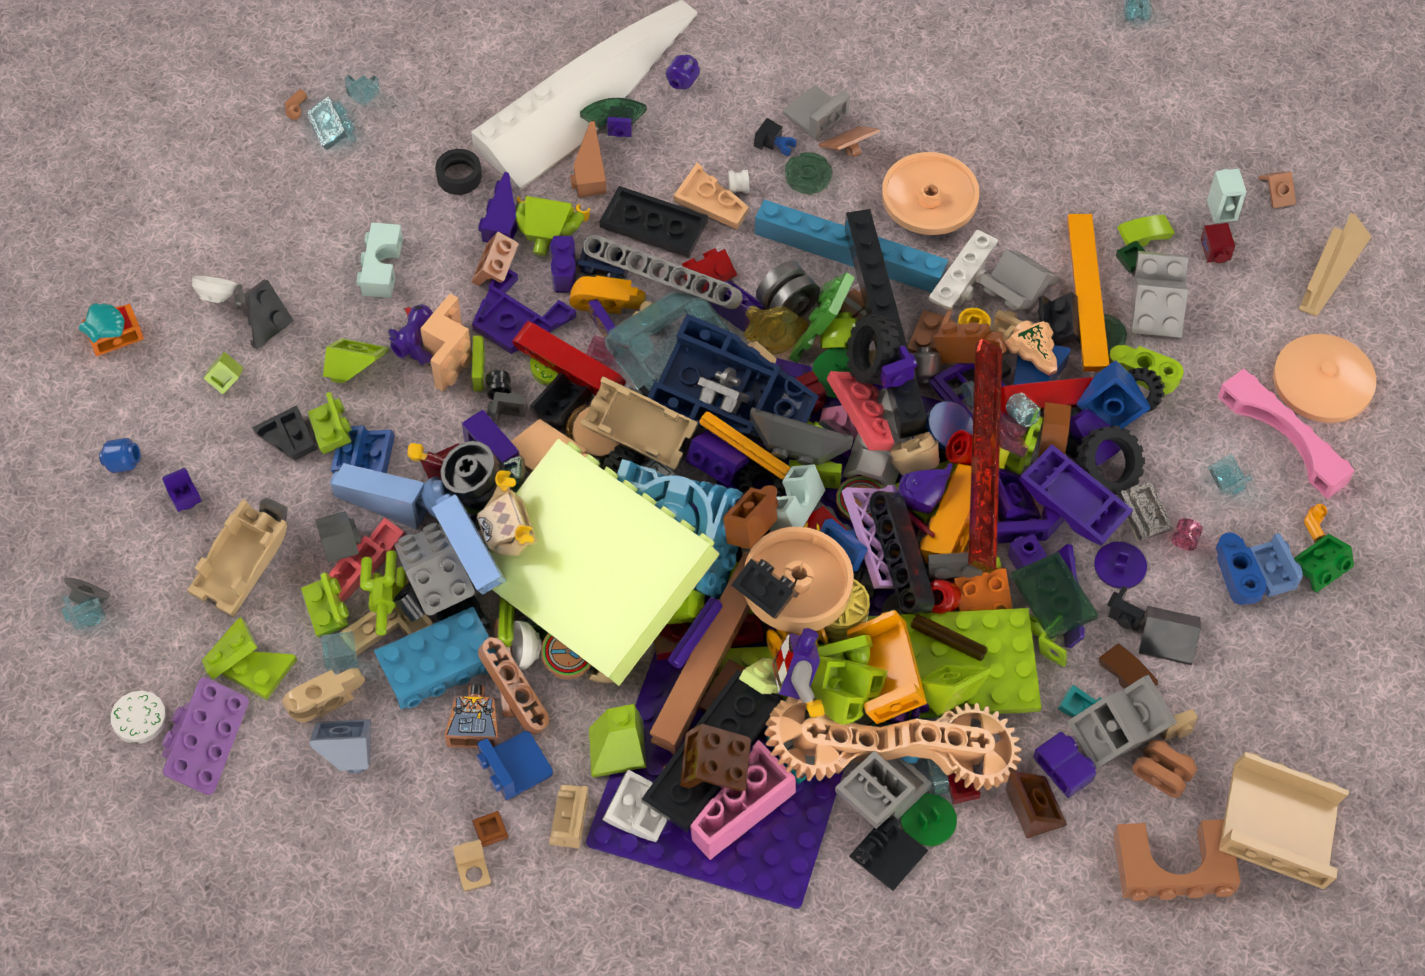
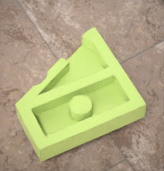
(761, 676)

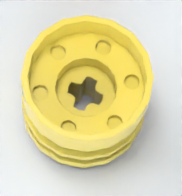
(855, 613)

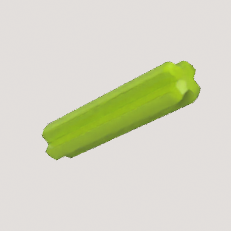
(506, 622)

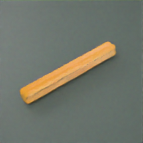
(744, 445)

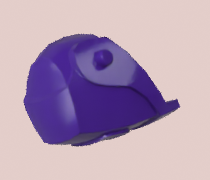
(924, 488)

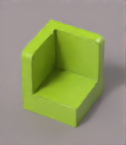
(223, 372)

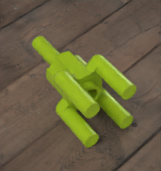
(382, 588)

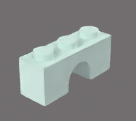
(380, 243)
(803, 493)

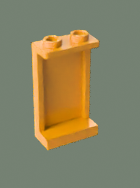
(893, 653)

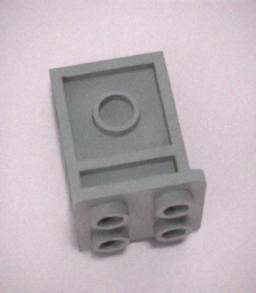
(434, 569)

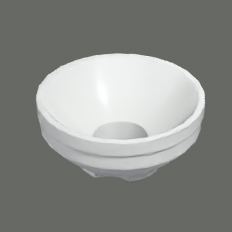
(213, 288)
(525, 645)

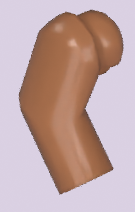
(292, 105)

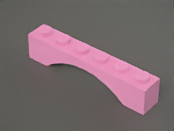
(1250, 398)

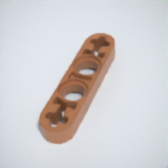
(508, 687)

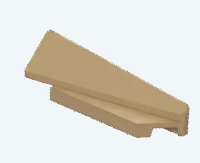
(1336, 260)

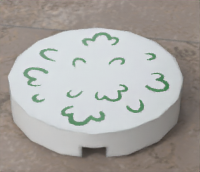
(138, 717)

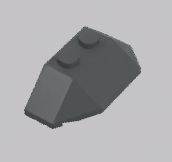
(798, 439)

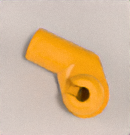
(1313, 520)

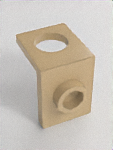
(468, 856)

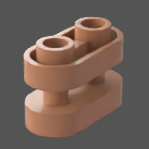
(1164, 768)

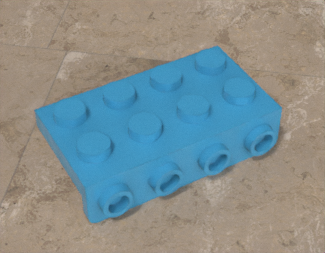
(434, 658)

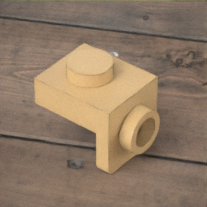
(1184, 726)

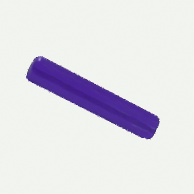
(695, 632)

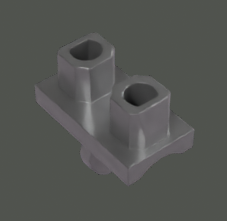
(732, 398)

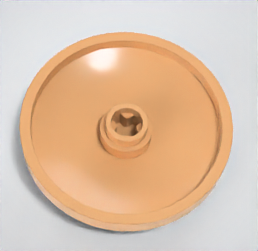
(930, 193)
(1324, 378)

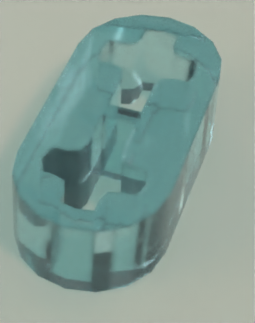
(938, 778)

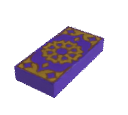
(600, 317)

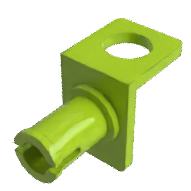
(1046, 644)

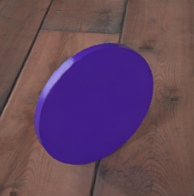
(1120, 565)

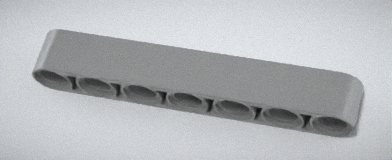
(672, 275)

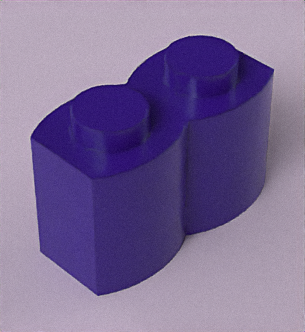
(563, 263)
(1065, 764)

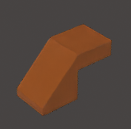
(1055, 427)

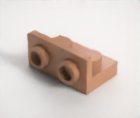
(495, 259)
(926, 329)

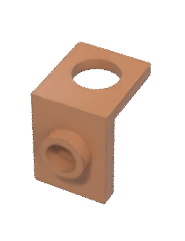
(1280, 188)

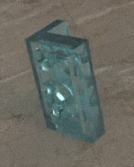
(331, 123)

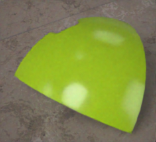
(845, 687)

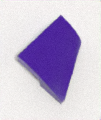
(1087, 421)

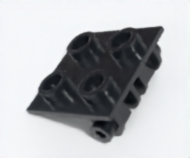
(888, 853)

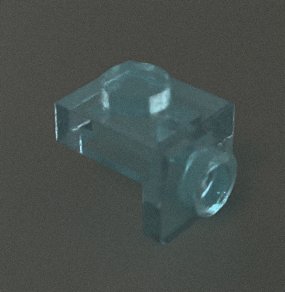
(1228, 475)
(83, 615)

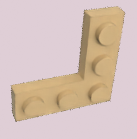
(365, 628)

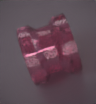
(1187, 534)

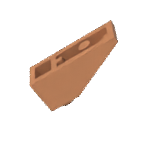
(588, 167)

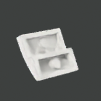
(630, 813)

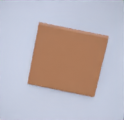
(849, 140)

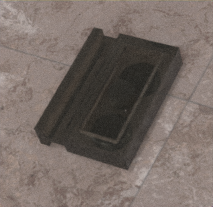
(1148, 512)

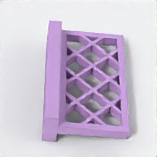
(867, 537)

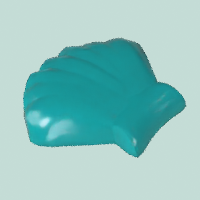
(102, 322)

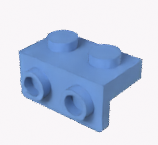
(1277, 566)

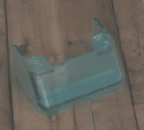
(631, 339)

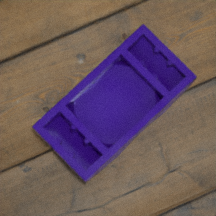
(1075, 496)

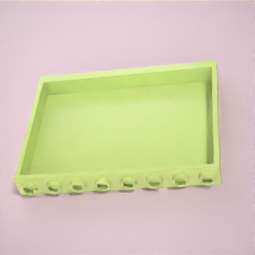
(603, 561)

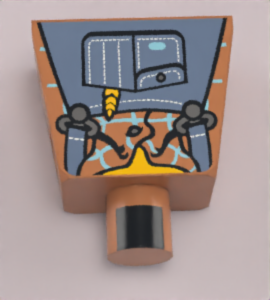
(472, 720)

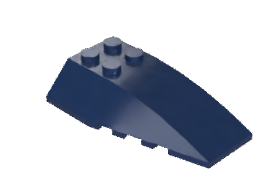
(707, 349)

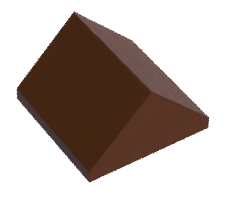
(1034, 803)

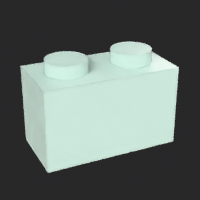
(1226, 195)

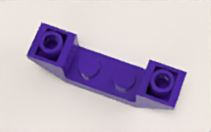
(1042, 529)

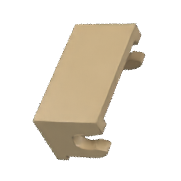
(569, 816)

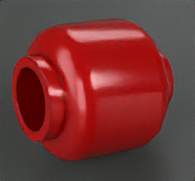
(946, 596)

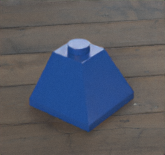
(1114, 396)

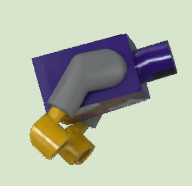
(796, 668)

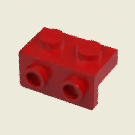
(714, 265)

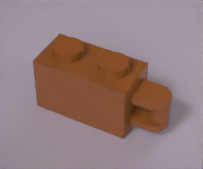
(958, 341)
(751, 517)

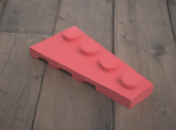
(863, 409)

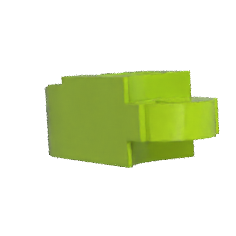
(1168, 368)

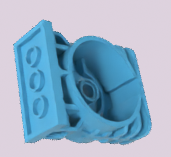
(712, 502)

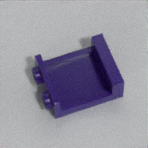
(717, 456)

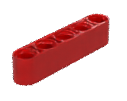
(563, 358)
(1058, 392)

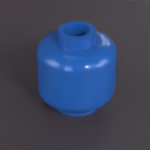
(120, 455)

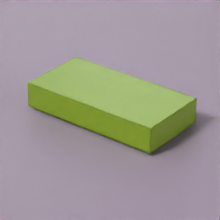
(478, 361)

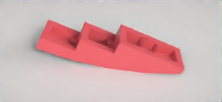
(348, 569)

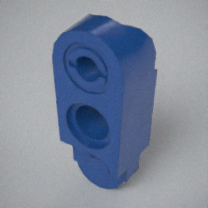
(1232, 553)

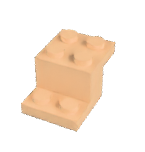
(448, 342)

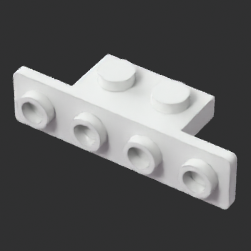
(965, 272)

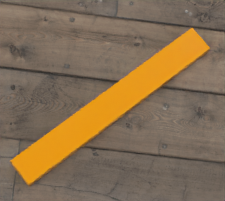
(1088, 289)

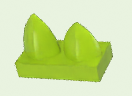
(855, 648)

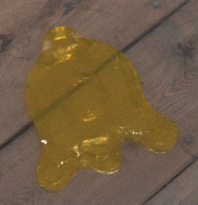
(774, 328)

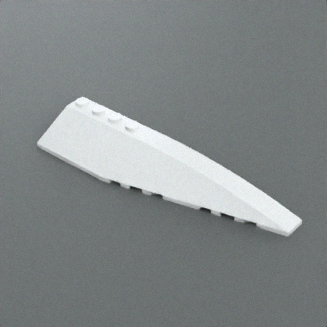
(547, 121)

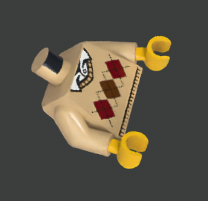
(505, 519)

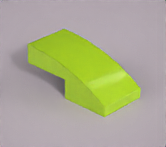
(1146, 229)

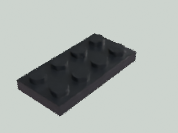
(653, 221)

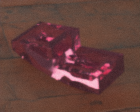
(1011, 435)

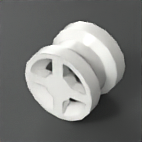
(738, 181)

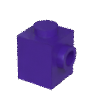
(1025, 551)

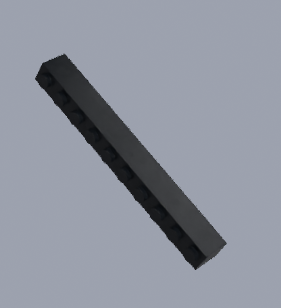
(880, 301)

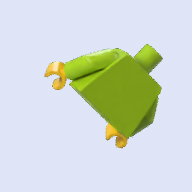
(546, 218)

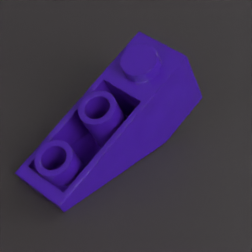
(500, 212)

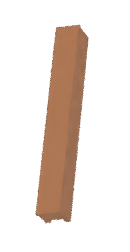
(701, 668)

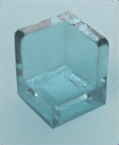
(362, 89)
(339, 651)

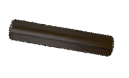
(949, 637)

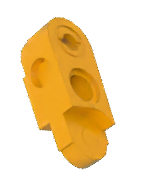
(610, 292)

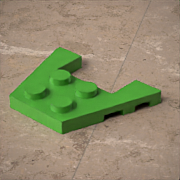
(830, 300)

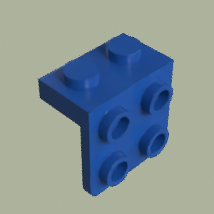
(514, 764)

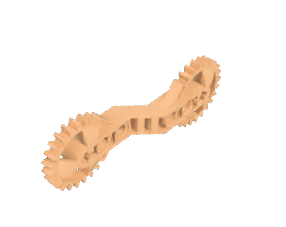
(894, 741)

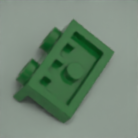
(1325, 561)

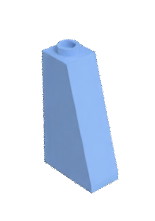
(381, 493)
(468, 543)

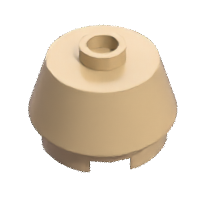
(915, 454)

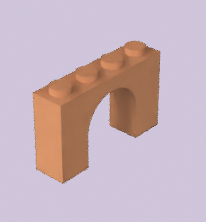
(1144, 878)

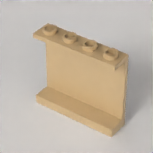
(1281, 819)

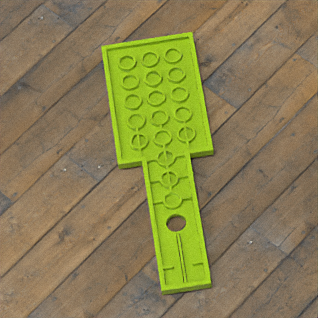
(1010, 656)

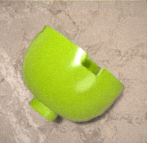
(838, 332)

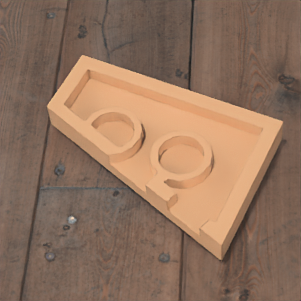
(707, 197)

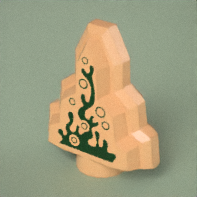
(1034, 345)

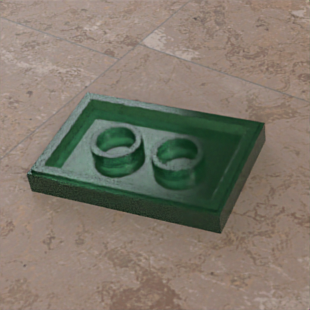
(1054, 595)

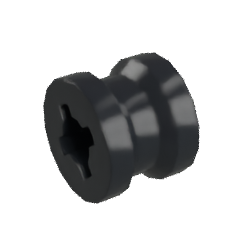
(498, 382)

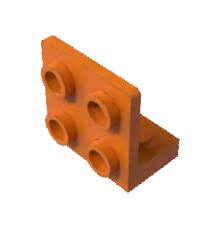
(985, 591)

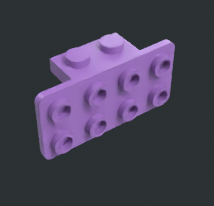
(203, 735)

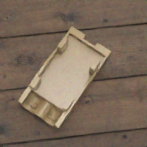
(639, 423)
(237, 558)

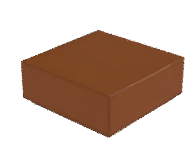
(490, 828)

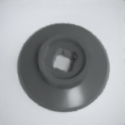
(84, 591)

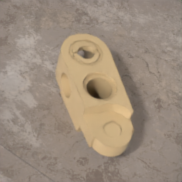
(322, 694)

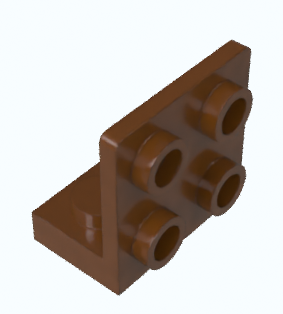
(715, 758)

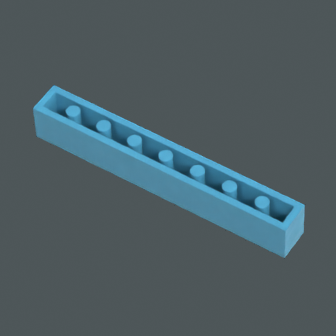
(830, 241)

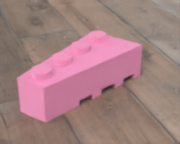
(735, 811)

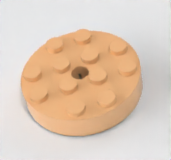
(824, 575)

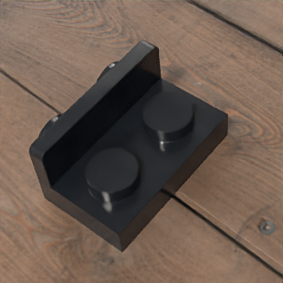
(1061, 316)
(764, 587)

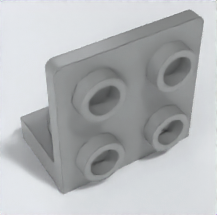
(817, 110)

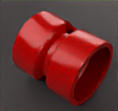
(960, 448)

